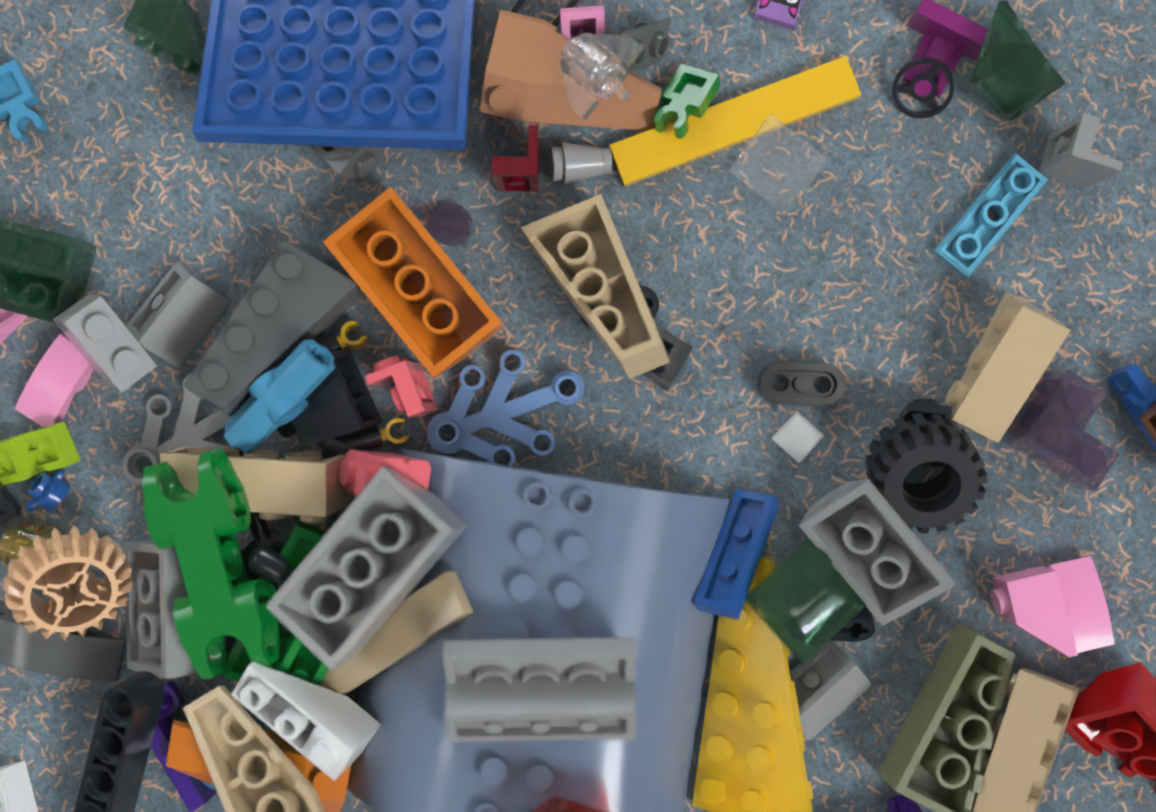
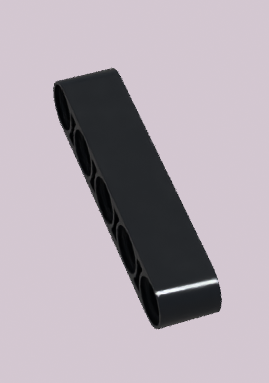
(121, 745)

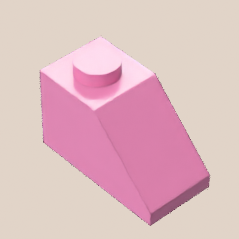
(1035, 605)

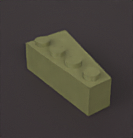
(951, 725)

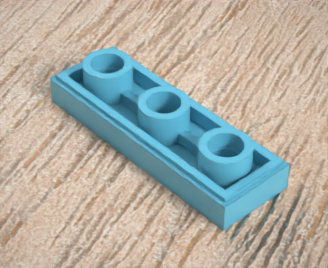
(977, 234)

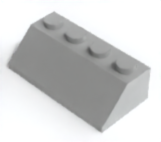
(365, 567)

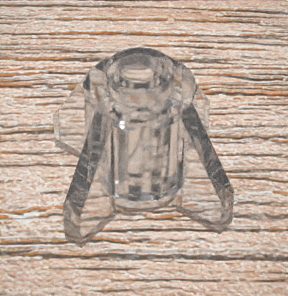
(594, 68)

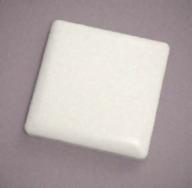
(797, 437)

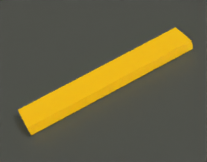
(736, 120)

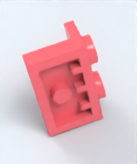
(411, 386)

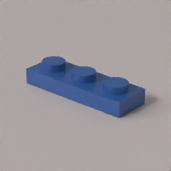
(736, 554)

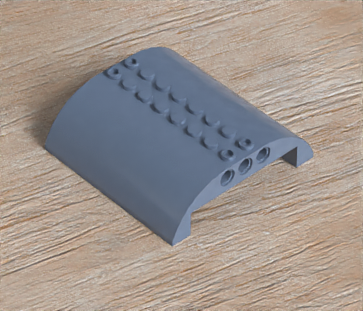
(552, 563)

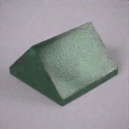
(1013, 66)

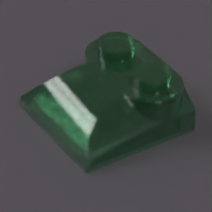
(804, 601)

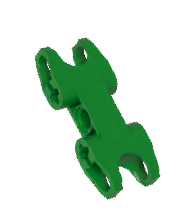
(211, 563)

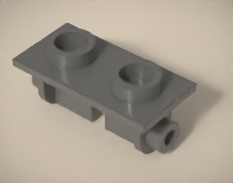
(653, 39)

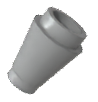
(578, 162)

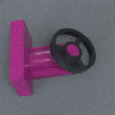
(932, 66)

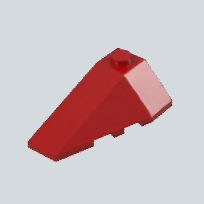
(1119, 717)

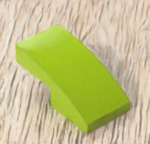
(36, 453)

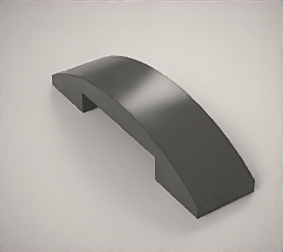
(87, 658)

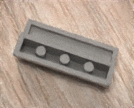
(540, 689)

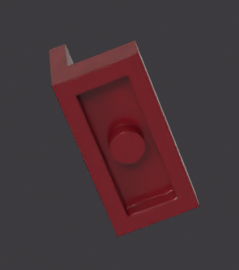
(519, 173)

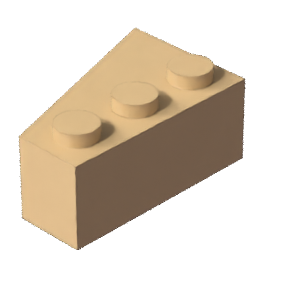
(1005, 366)

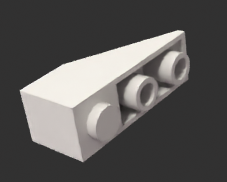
(310, 718)

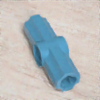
(279, 396)

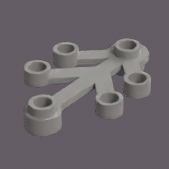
(186, 432)

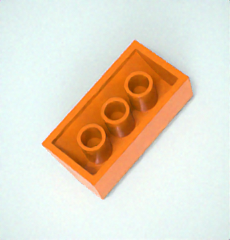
(413, 283)

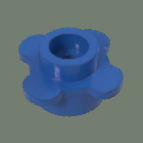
(48, 490)

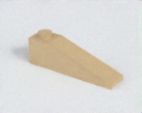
(244, 761)

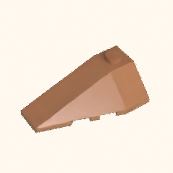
(528, 86)

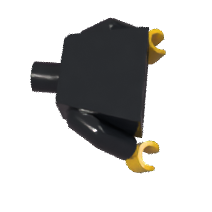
(341, 408)

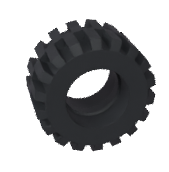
(922, 441)

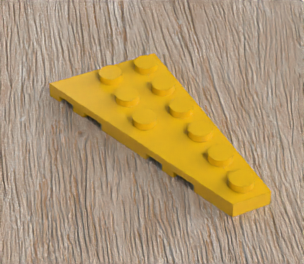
(751, 722)

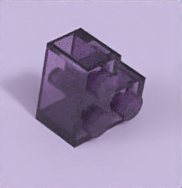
(1054, 432)

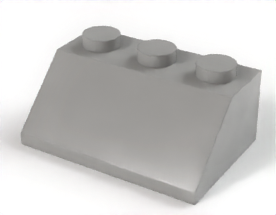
(874, 550)
(150, 623)

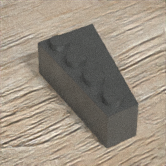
(284, 306)

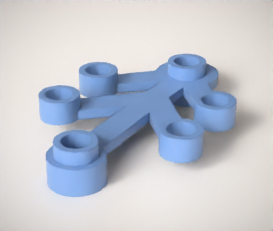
(498, 413)

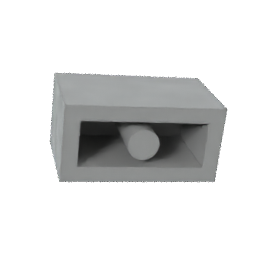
(105, 342)

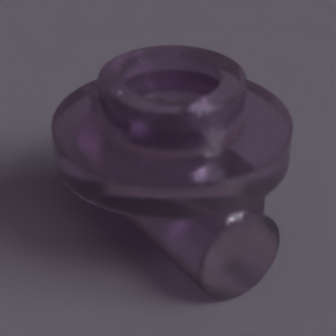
(450, 224)

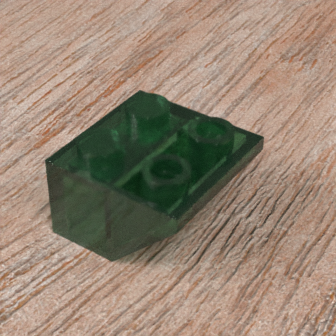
(41, 270)

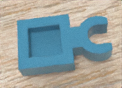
(17, 99)

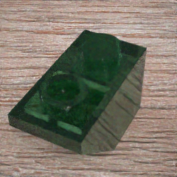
(169, 29)

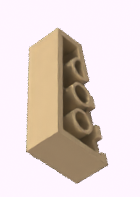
(595, 274)
(275, 484)
(1025, 742)

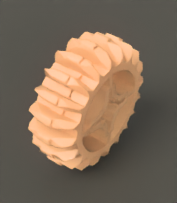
(61, 571)

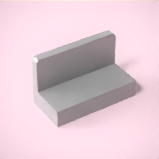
(1070, 155)
(176, 315)
(826, 687)

